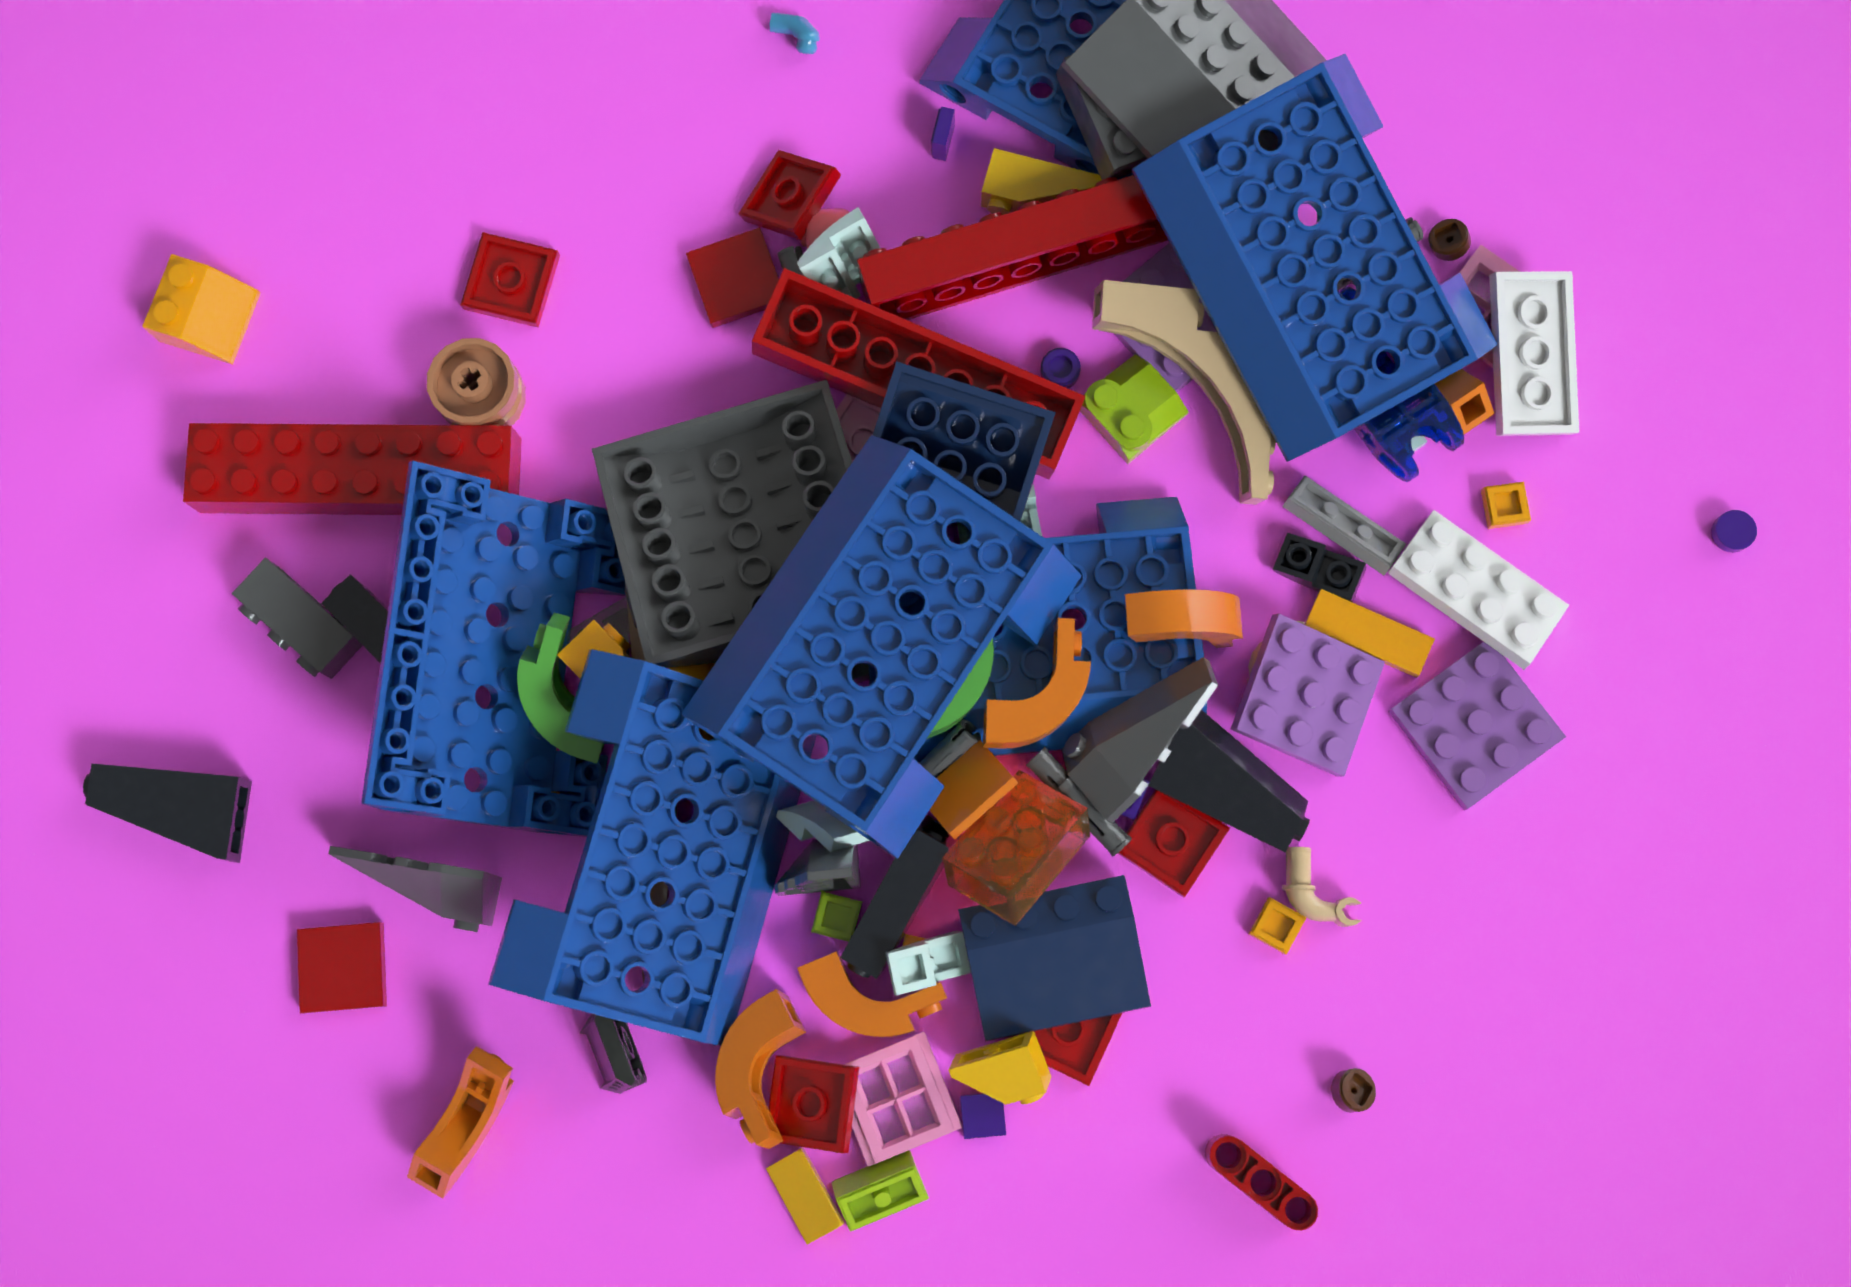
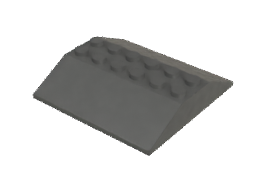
(1186, 63)
(715, 512)

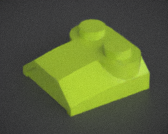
(1132, 407)

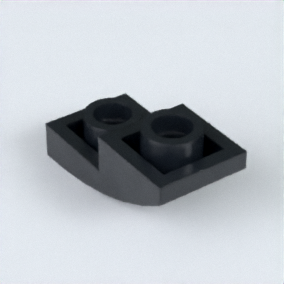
(1317, 568)

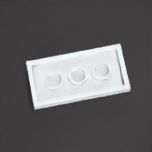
(1534, 353)
(1479, 589)

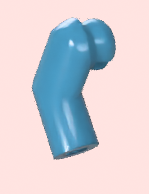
(799, 28)

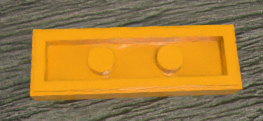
(1370, 632)

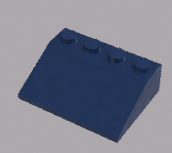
(968, 433)
(1061, 963)

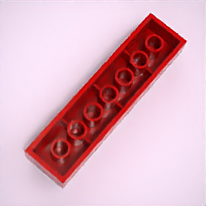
(1010, 249)
(858, 345)
(334, 465)

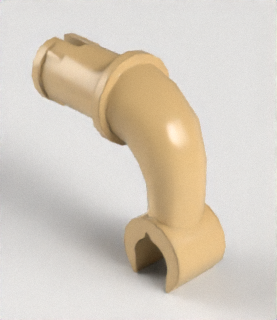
(1301, 892)

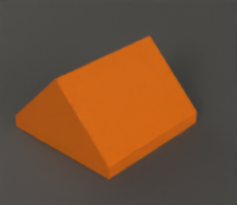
(970, 789)

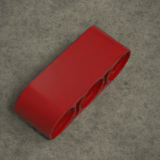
(1281, 1188)

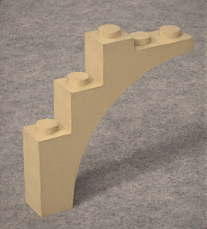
(1168, 323)

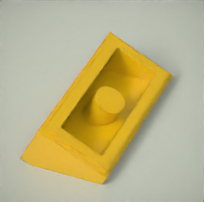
(805, 1195)

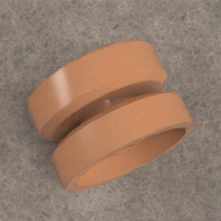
(476, 384)

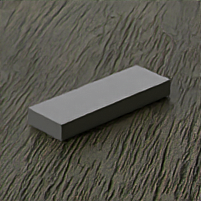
(1344, 525)

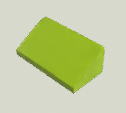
(879, 1190)

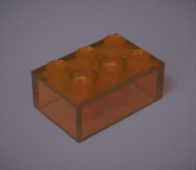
(1017, 848)

